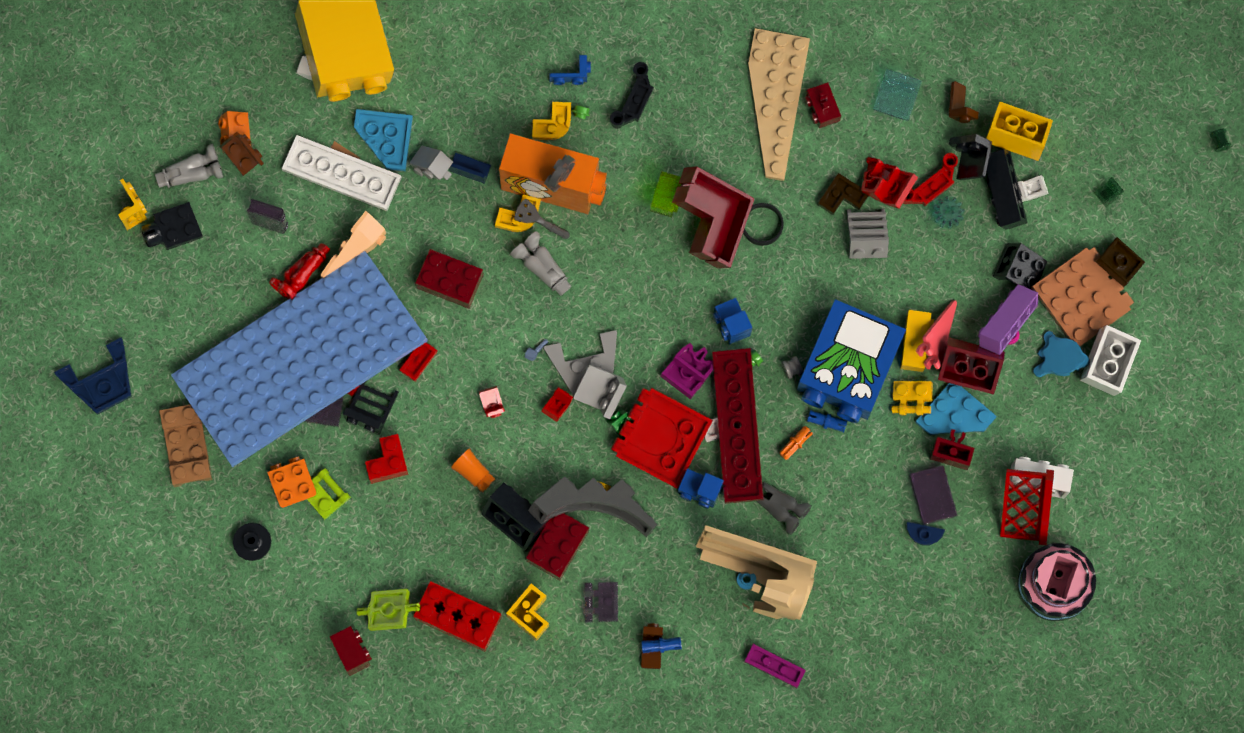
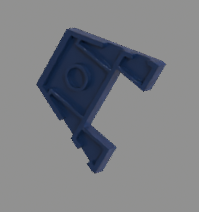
(104, 387)

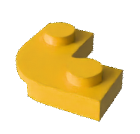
(556, 127)
(506, 221)

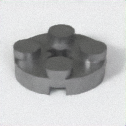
(562, 171)

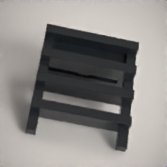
(370, 422)

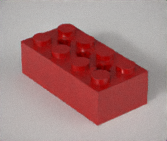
(461, 629)

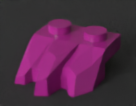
(688, 370)

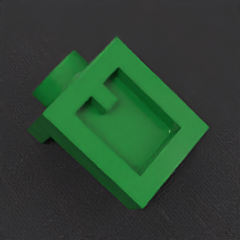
(618, 420)

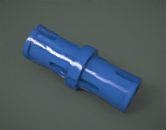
(827, 421)
(661, 645)

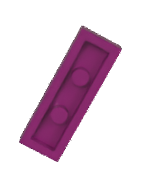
(775, 666)

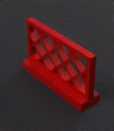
(1044, 505)

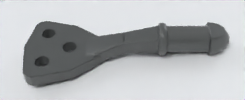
(535, 217)

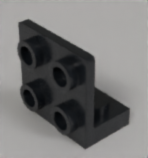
(974, 155)
(1020, 265)

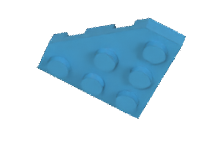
(386, 136)
(957, 411)

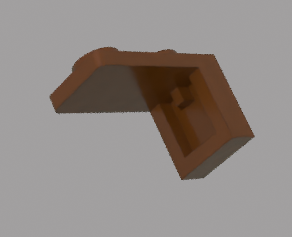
(957, 102)
(652, 659)

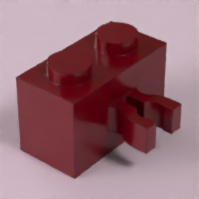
(823, 105)
(952, 452)

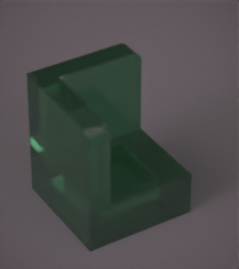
(1109, 192)

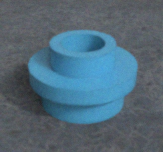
(742, 584)

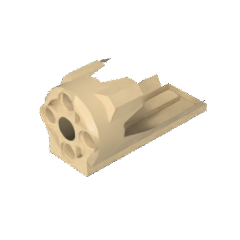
(784, 574)

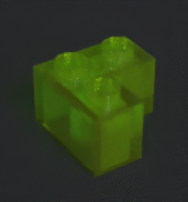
(664, 195)

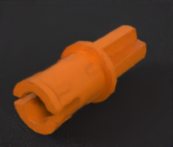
(795, 442)

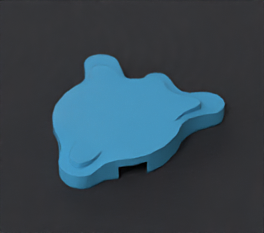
(1060, 356)

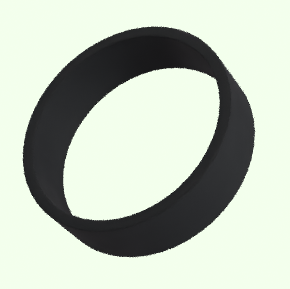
(773, 208)

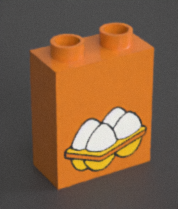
(530, 162)

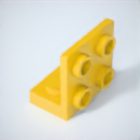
(132, 215)

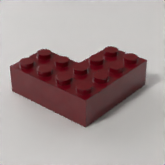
(721, 211)

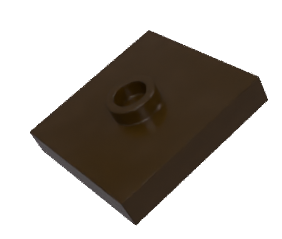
(1120, 262)

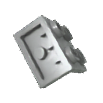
(600, 390)

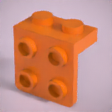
(291, 482)

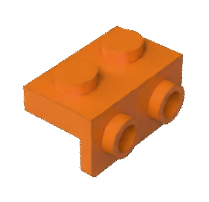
(233, 122)

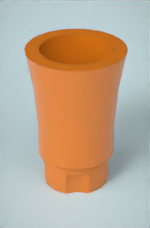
(473, 470)

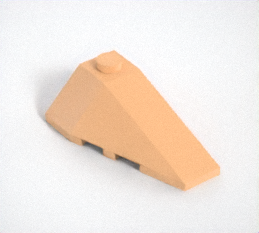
(365, 237)

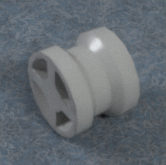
(792, 367)

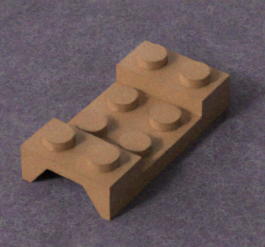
(185, 445)

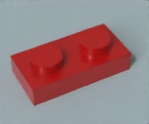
(418, 361)

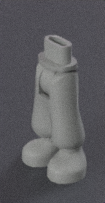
(191, 169)
(541, 264)

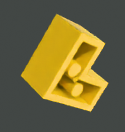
(524, 612)

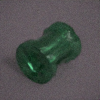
(1220, 140)

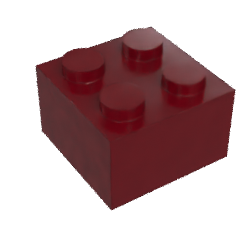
(350, 651)

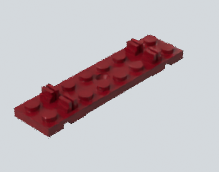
(737, 446)

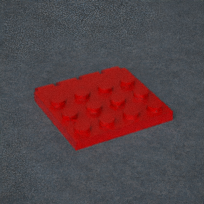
(661, 437)

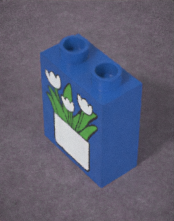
(850, 361)

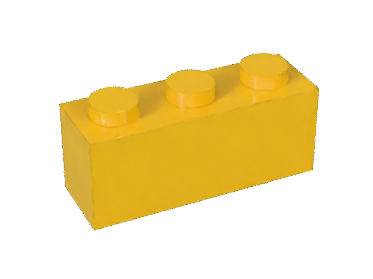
(916, 327)

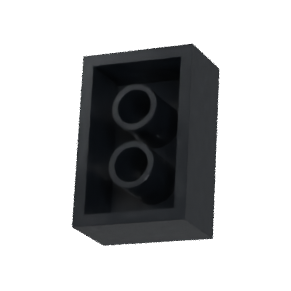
(511, 516)

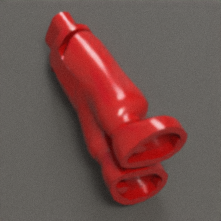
(300, 272)

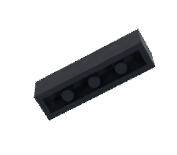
(1005, 190)

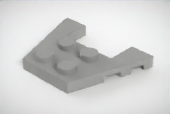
(573, 370)

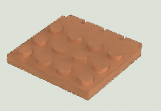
(1082, 296)

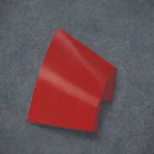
(887, 183)

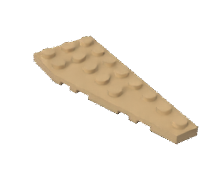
(776, 81)

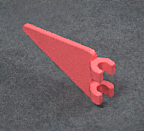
(937, 337)

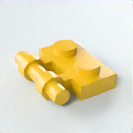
(912, 391)

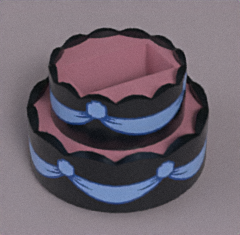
(1072, 590)

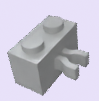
(431, 163)

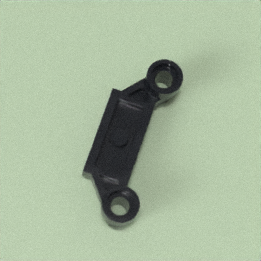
(637, 99)

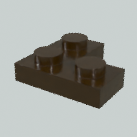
(841, 190)

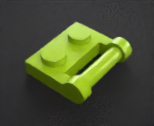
(322, 501)

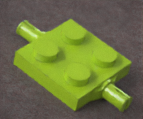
(388, 609)

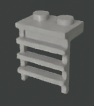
(865, 241)

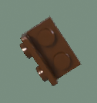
(241, 153)

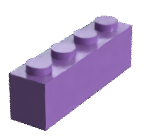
(1008, 319)

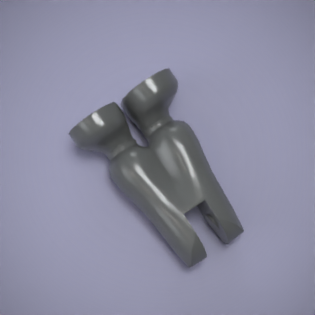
(779, 505)

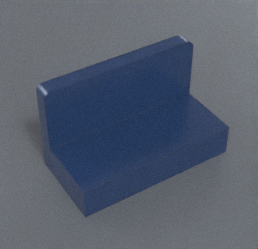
(470, 168)

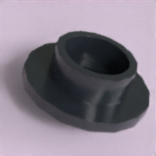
(256, 550)

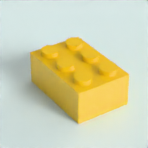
(1019, 131)

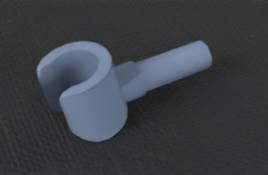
(532, 354)

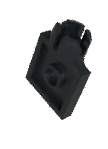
(172, 227)

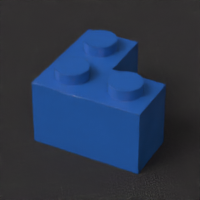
(733, 321)
(700, 488)

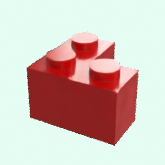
(389, 466)

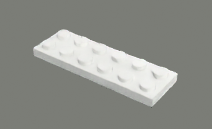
(341, 173)

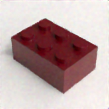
(449, 278)
(970, 366)
(557, 545)

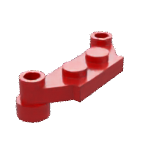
(934, 185)

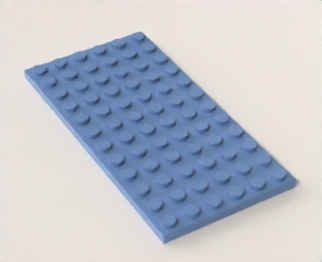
(298, 358)

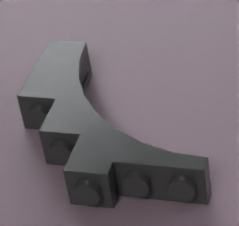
(593, 497)

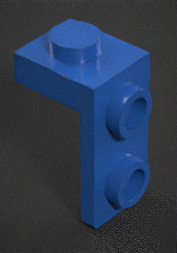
(575, 78)

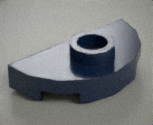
(924, 534)

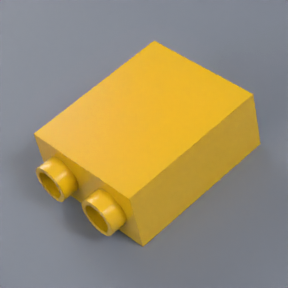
(344, 47)

